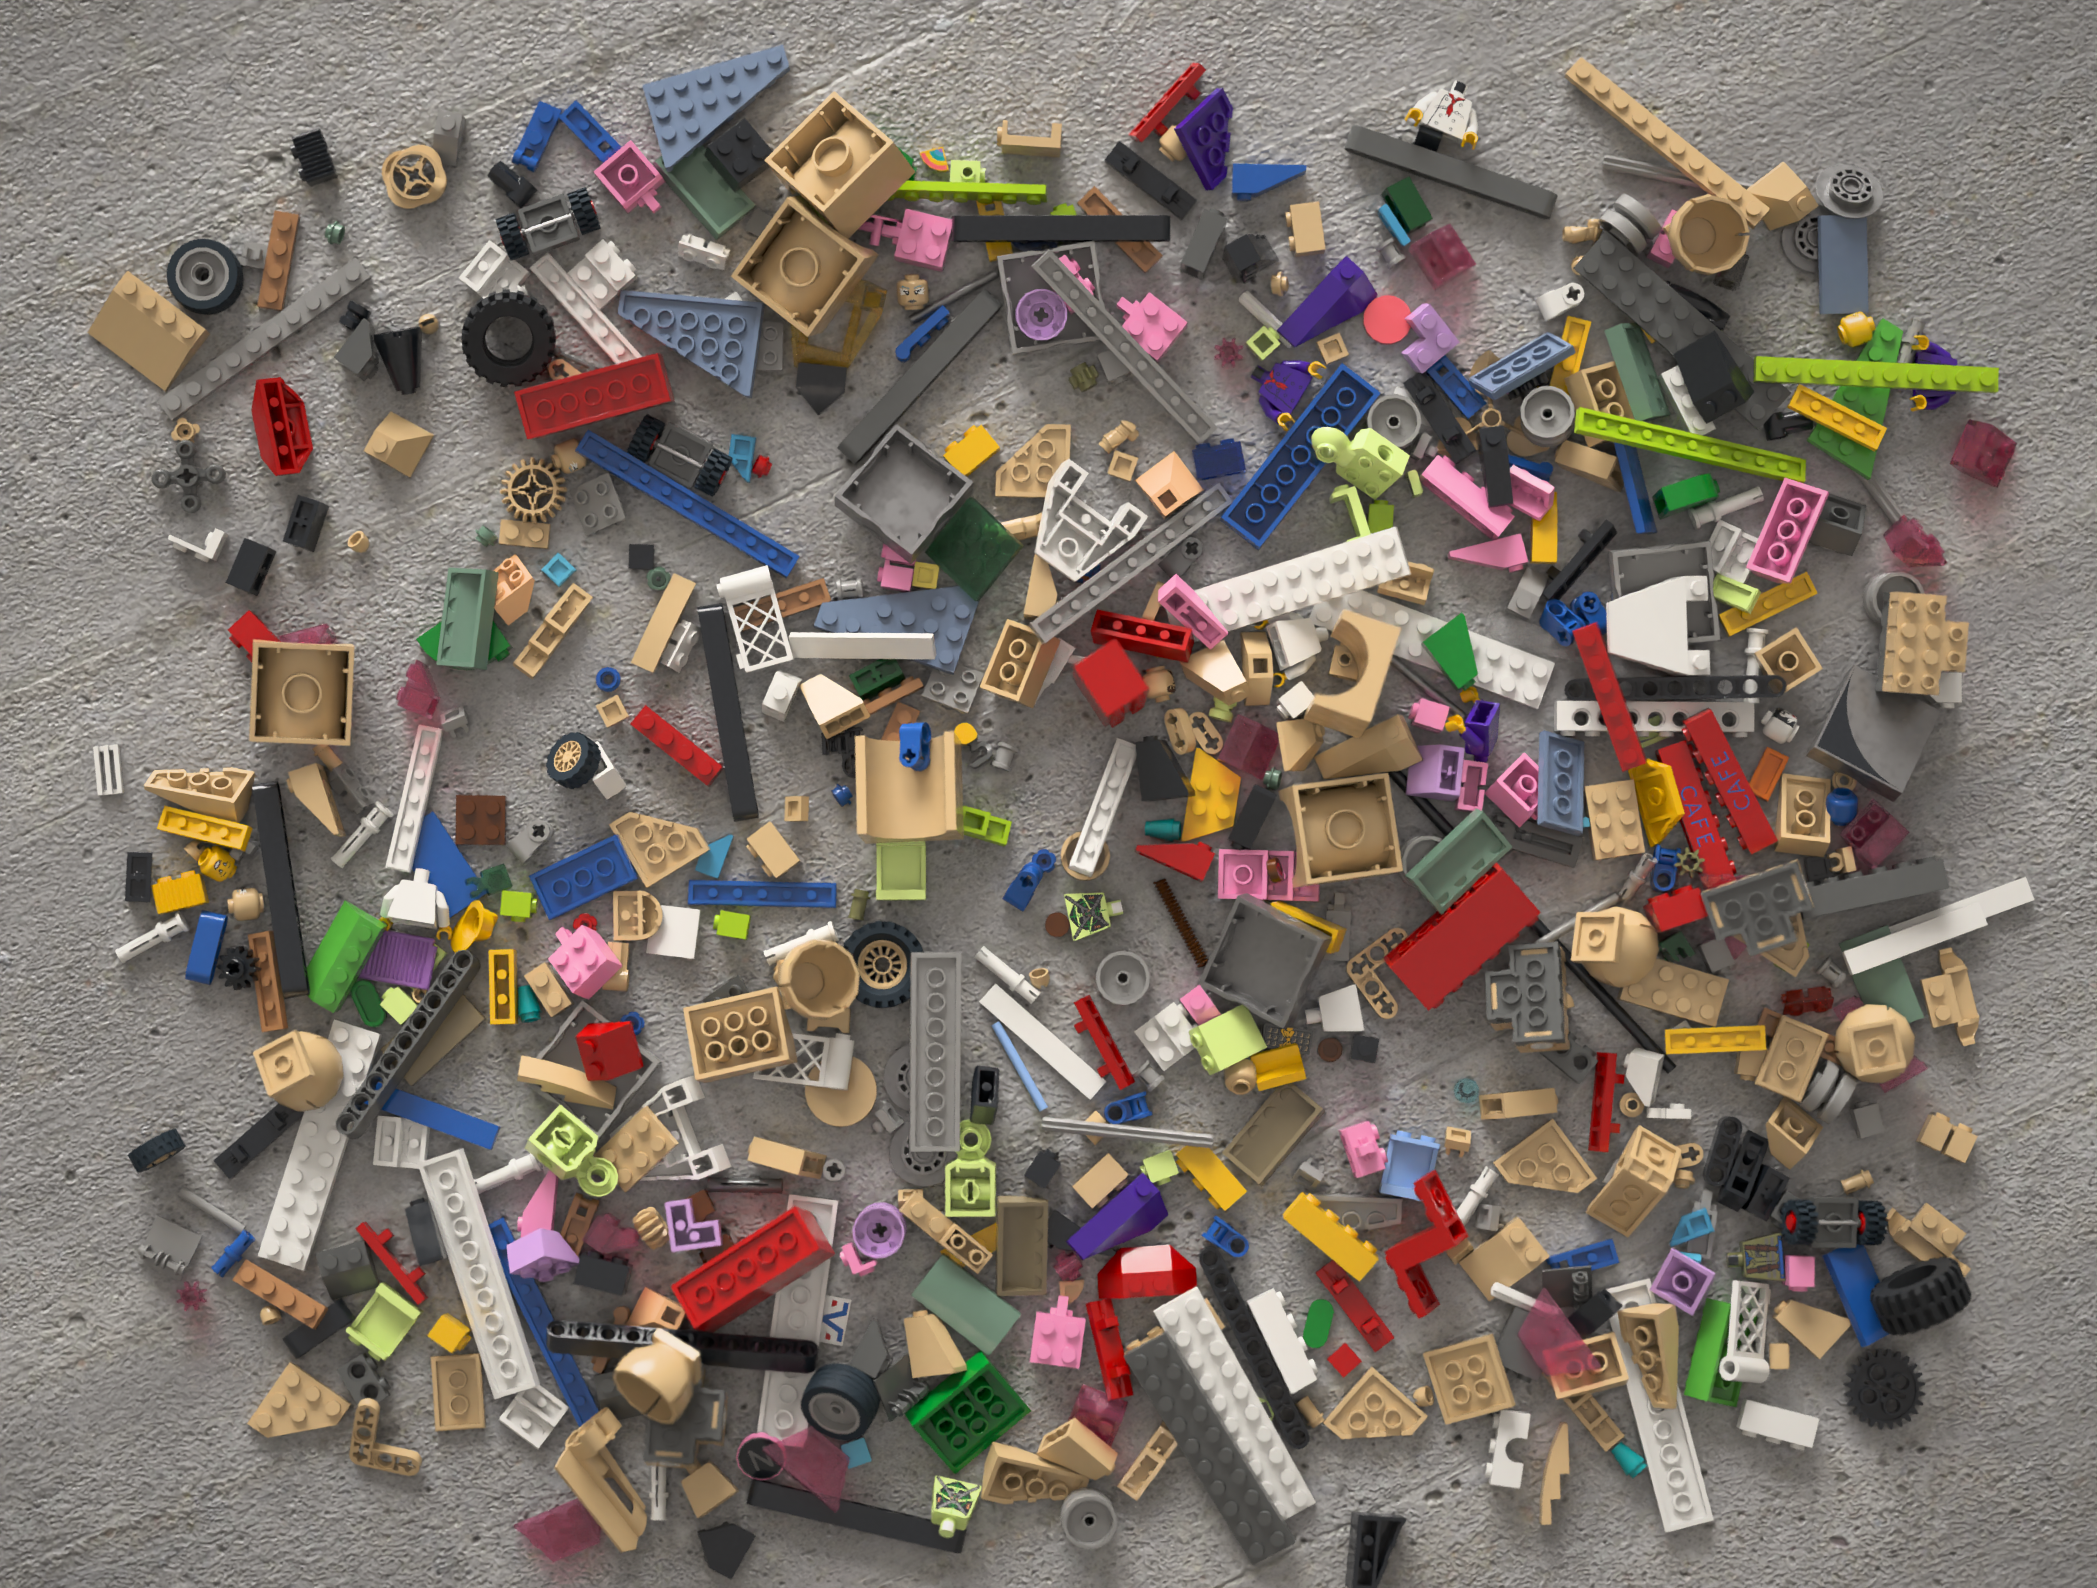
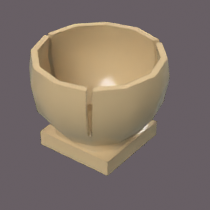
(1706, 234)
(1615, 945)
(818, 979)
(1874, 1043)
(300, 1070)
(659, 1370)

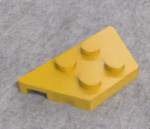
(1215, 797)
(1657, 799)

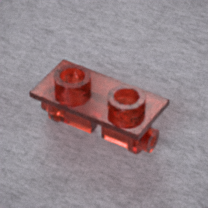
(1818, 1000)

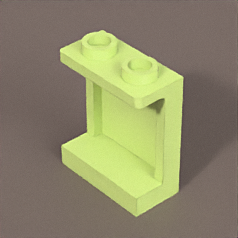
(1354, 509)
(901, 871)
(1227, 1039)
(384, 1322)

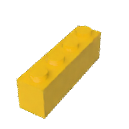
(1330, 1236)

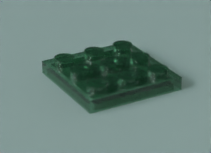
(974, 549)

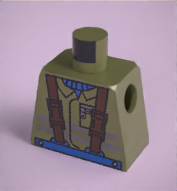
(1760, 1257)

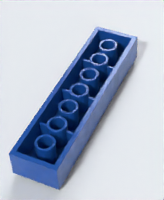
(1293, 461)

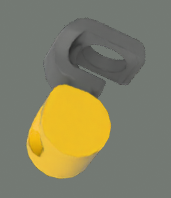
(969, 737)

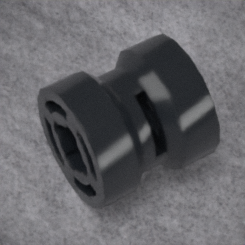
(351, 321)

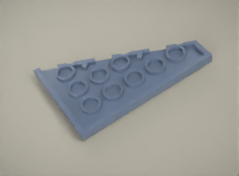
(698, 102)
(709, 332)
(937, 611)

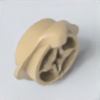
(436, 188)

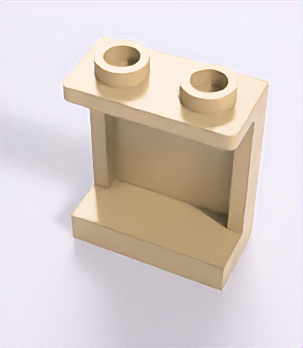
(1028, 144)

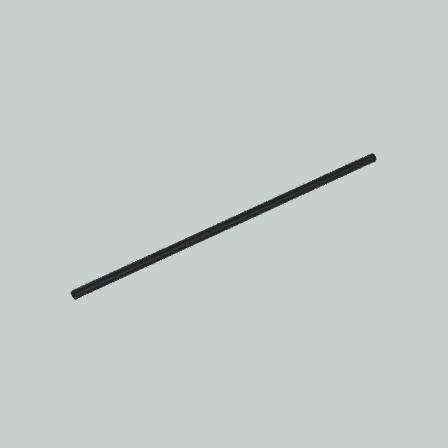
(1541, 930)

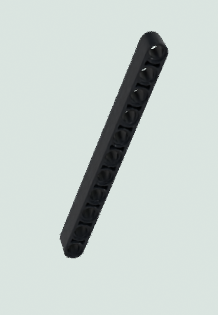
(714, 1348)

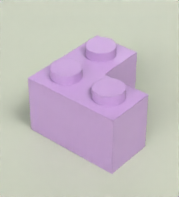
(1433, 341)
(686, 1233)

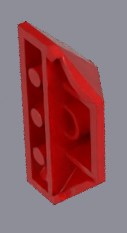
(281, 426)
(1146, 1273)

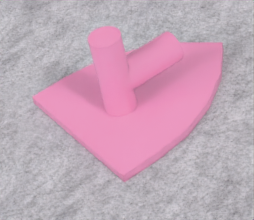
(875, 228)

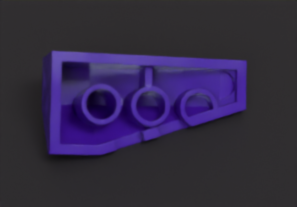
(1336, 299)
(1125, 1217)

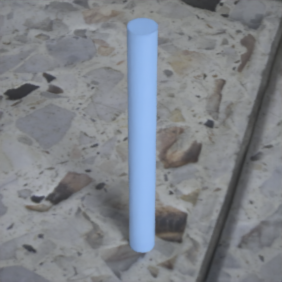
(1019, 1066)

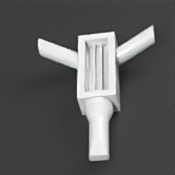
(1061, 658)

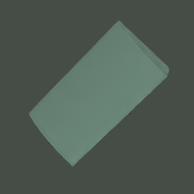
(706, 192)
(1637, 372)
(467, 618)
(1458, 860)
(1885, 983)
(966, 1304)

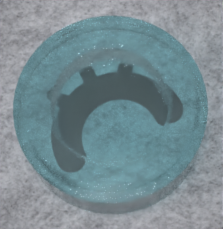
(1466, 1090)

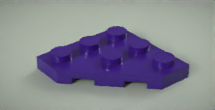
(1207, 137)

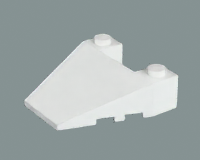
(1075, 535)
(1653, 626)
(686, 1159)

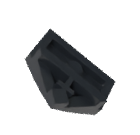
(820, 384)
(725, 1547)

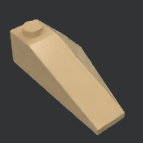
(1378, 750)
(212, 794)
(1653, 1338)
(1021, 1475)

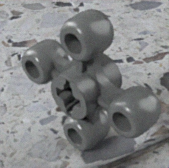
(189, 489)

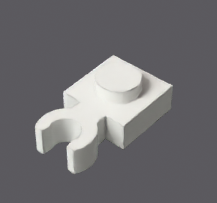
(1676, 1111)

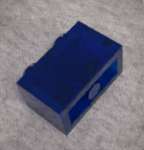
(1218, 460)

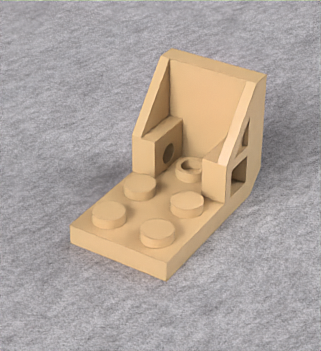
(1637, 1183)

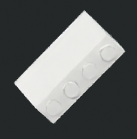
(1282, 1340)

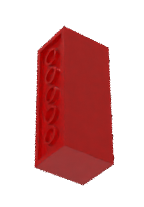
(594, 396)
(1110, 684)
(1462, 938)
(752, 1270)

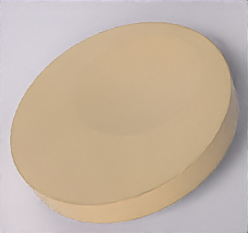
(843, 1107)

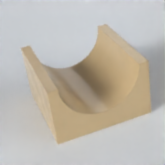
(840, 165)
(803, 267)
(1372, 648)
(301, 693)
(905, 803)
(1343, 829)

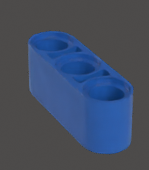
(206, 947)

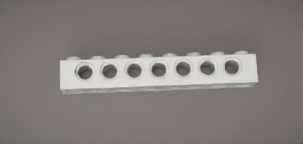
(1565, 711)

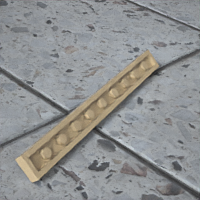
(1664, 140)

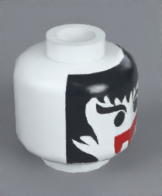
(1780, 725)

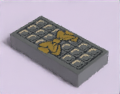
(1277, 1037)

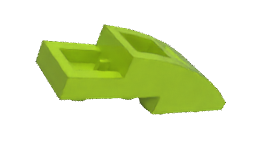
(985, 827)

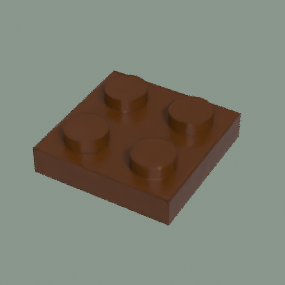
(480, 820)

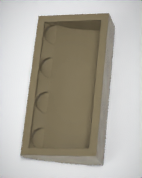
(455, 1028)
(1273, 1132)
(1021, 1246)

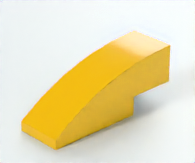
(1544, 537)

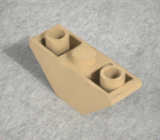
(1257, 667)

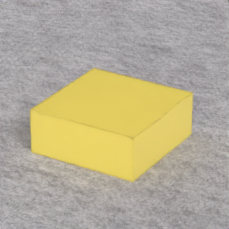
(925, 575)

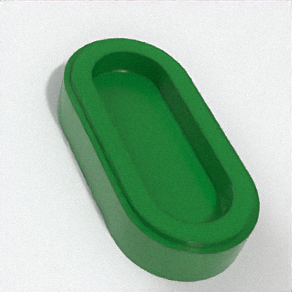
(368, 1003)
(1318, 1323)

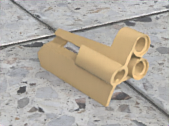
(585, 1467)

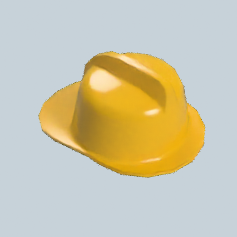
(473, 926)

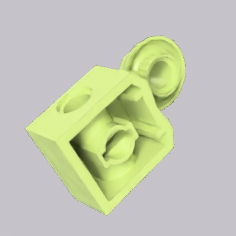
(1365, 462)
(568, 1151)
(971, 1176)

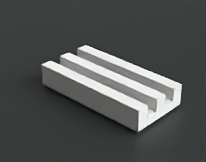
(98, 769)

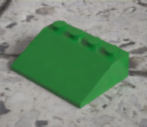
(967, 1412)

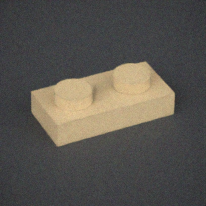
(524, 534)

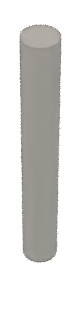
(211, 1210)

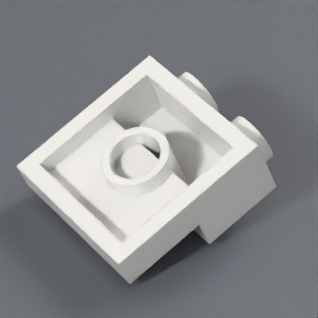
(603, 274)
(1167, 1035)

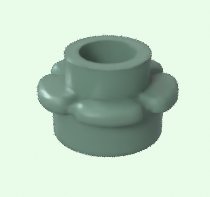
(335, 233)
(486, 536)
(659, 585)
(1272, 779)

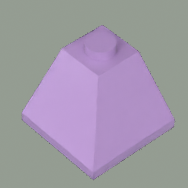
(1683, 1282)

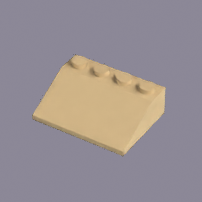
(147, 331)
(739, 1035)

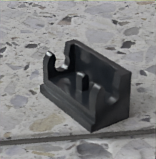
(305, 523)
(251, 566)
(138, 877)
(1765, 1192)
(1594, 1313)

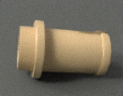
(327, 756)
(1857, 1182)
(1310, 1412)

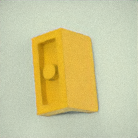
(1278, 1066)

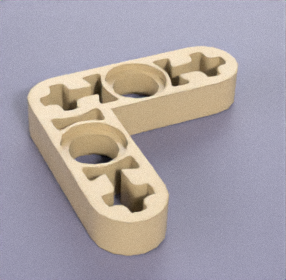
(1369, 975)
(373, 1450)

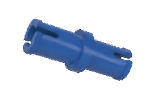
(233, 1253)

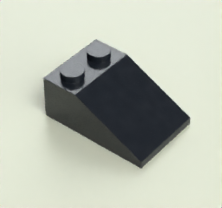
(1712, 377)

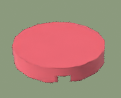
(1386, 320)

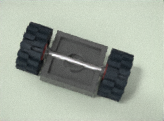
(548, 224)
(680, 455)
(1833, 1222)

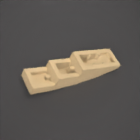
(663, 623)
(552, 631)
(567, 1082)
(1594, 1419)
(1148, 1462)
(1556, 1464)

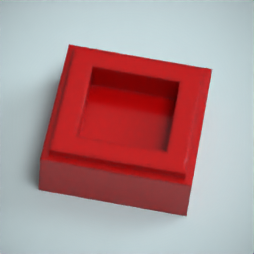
(1344, 1359)

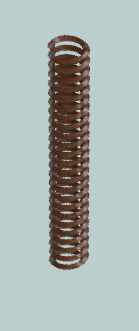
(1178, 917)

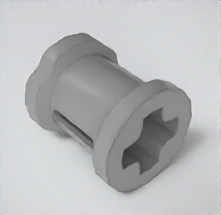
(1391, 253)
(857, 592)
(1004, 756)
(1831, 972)
(1148, 1076)
(838, 1176)

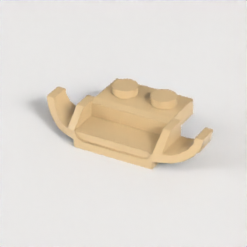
(1951, 997)
(1927, 1235)

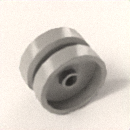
(1630, 224)
(1547, 402)
(1395, 408)
(1887, 582)
(1413, 851)
(1119, 992)
(1828, 1091)
(1089, 1532)

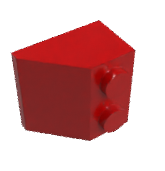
(608, 1050)

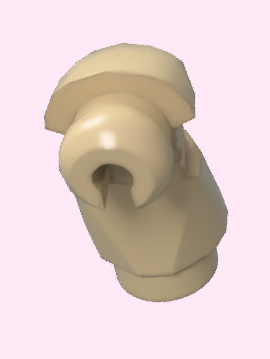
(1580, 234)
(1115, 437)

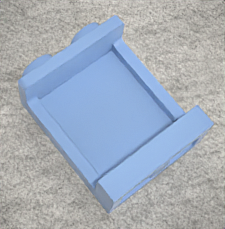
(1406, 1163)

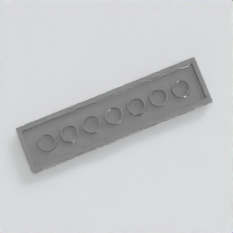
(935, 1052)

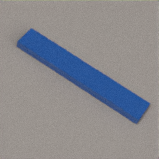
(762, 893)
(441, 1118)

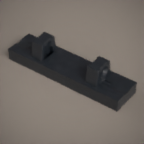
(1150, 180)
(1440, 417)
(1579, 563)
(257, 1139)

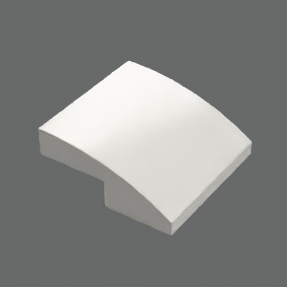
(493, 271)
(1731, 551)
(676, 934)
(400, 1142)
(534, 1415)

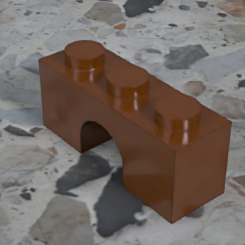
(702, 1208)

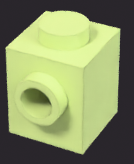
(967, 171)
(1263, 342)
(398, 1004)
(1159, 1167)

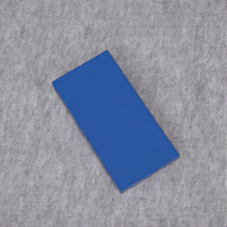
(1635, 489)
(446, 865)
(583, 877)
(1854, 1280)

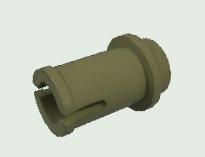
(858, 904)

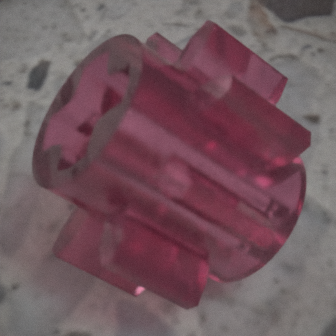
(1225, 345)
(1068, 1266)
(185, 1298)

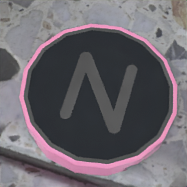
(752, 1459)

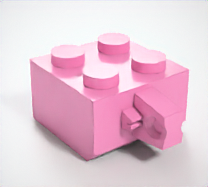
(631, 178)
(921, 239)
(1152, 324)
(1517, 790)
(584, 960)
(1362, 1148)
(1058, 1336)

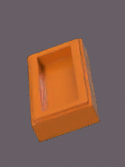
(1767, 773)

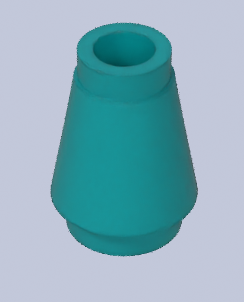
(1164, 829)
(528, 1005)
(1629, 1460)

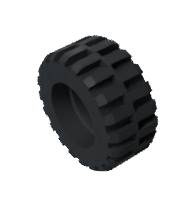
(497, 369)
(1920, 1296)

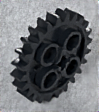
(1876, 1409)

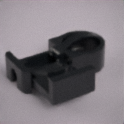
(843, 743)

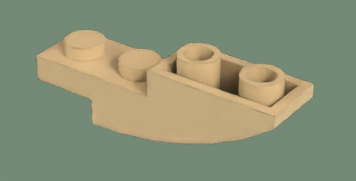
(945, 1232)

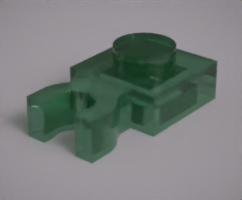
(492, 880)

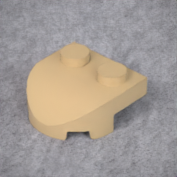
(635, 915)

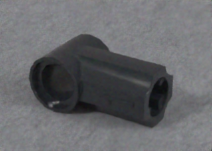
(516, 188)
(1781, 425)

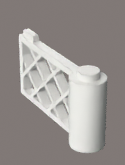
(748, 587)
(834, 1066)
(1745, 1364)

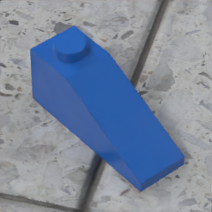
(1257, 179)

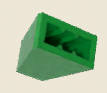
(1453, 652)

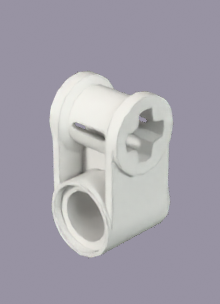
(1556, 301)

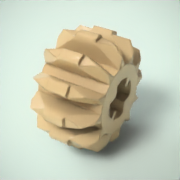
(651, 1227)

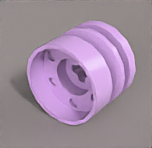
(1053, 307)
(871, 1241)

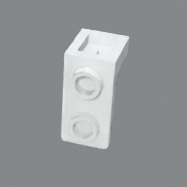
(214, 543)

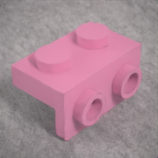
(1530, 493)
(851, 1258)

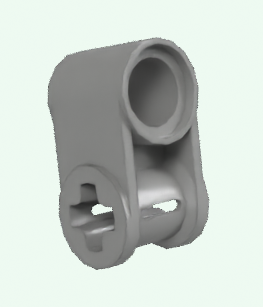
(527, 844)

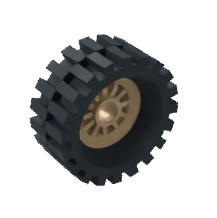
(893, 937)

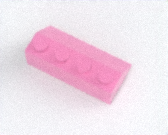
(1465, 497)
(1787, 531)

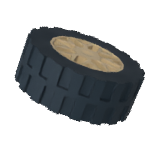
(573, 760)
(156, 1150)

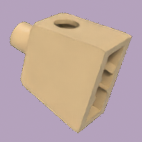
(707, 1488)

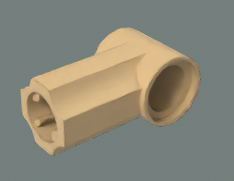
(620, 979)

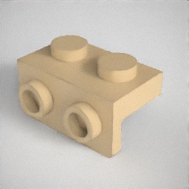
(1410, 587)

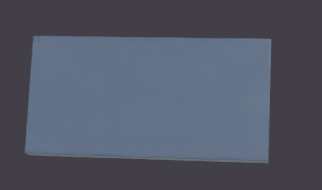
(1842, 265)
(1521, 365)
(1560, 783)

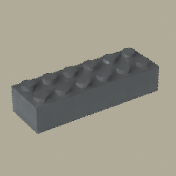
(1877, 886)

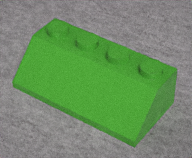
(342, 956)
(1711, 1347)

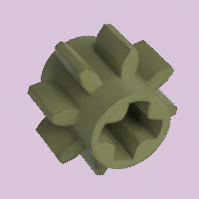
(1083, 377)
(1693, 857)

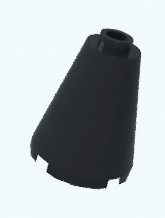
(402, 357)

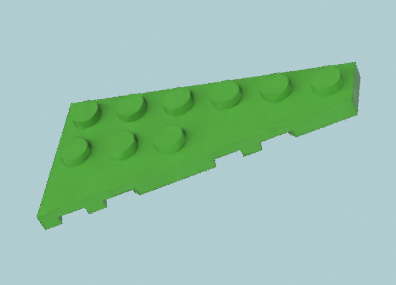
(1862, 400)

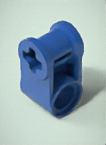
(1592, 613)
(1560, 621)
(914, 744)
(1664, 867)
(1023, 888)
(1129, 1108)
(1224, 1236)

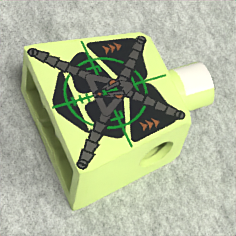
(1090, 913)
(953, 1504)

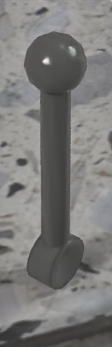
(557, 352)

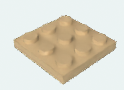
(1469, 1379)

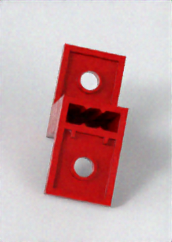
(1408, 1253)

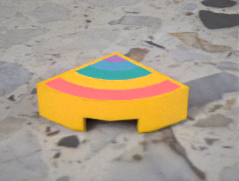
(935, 159)

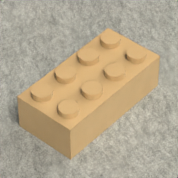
(1678, 993)

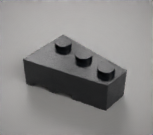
(1248, 256)
(1370, 1546)

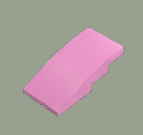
(1247, 873)

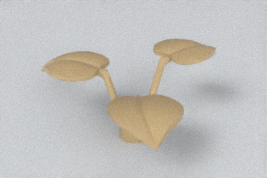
(1491, 417)

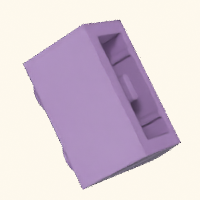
(1437, 774)
(541, 1255)

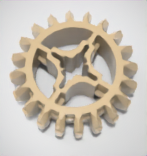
(545, 490)

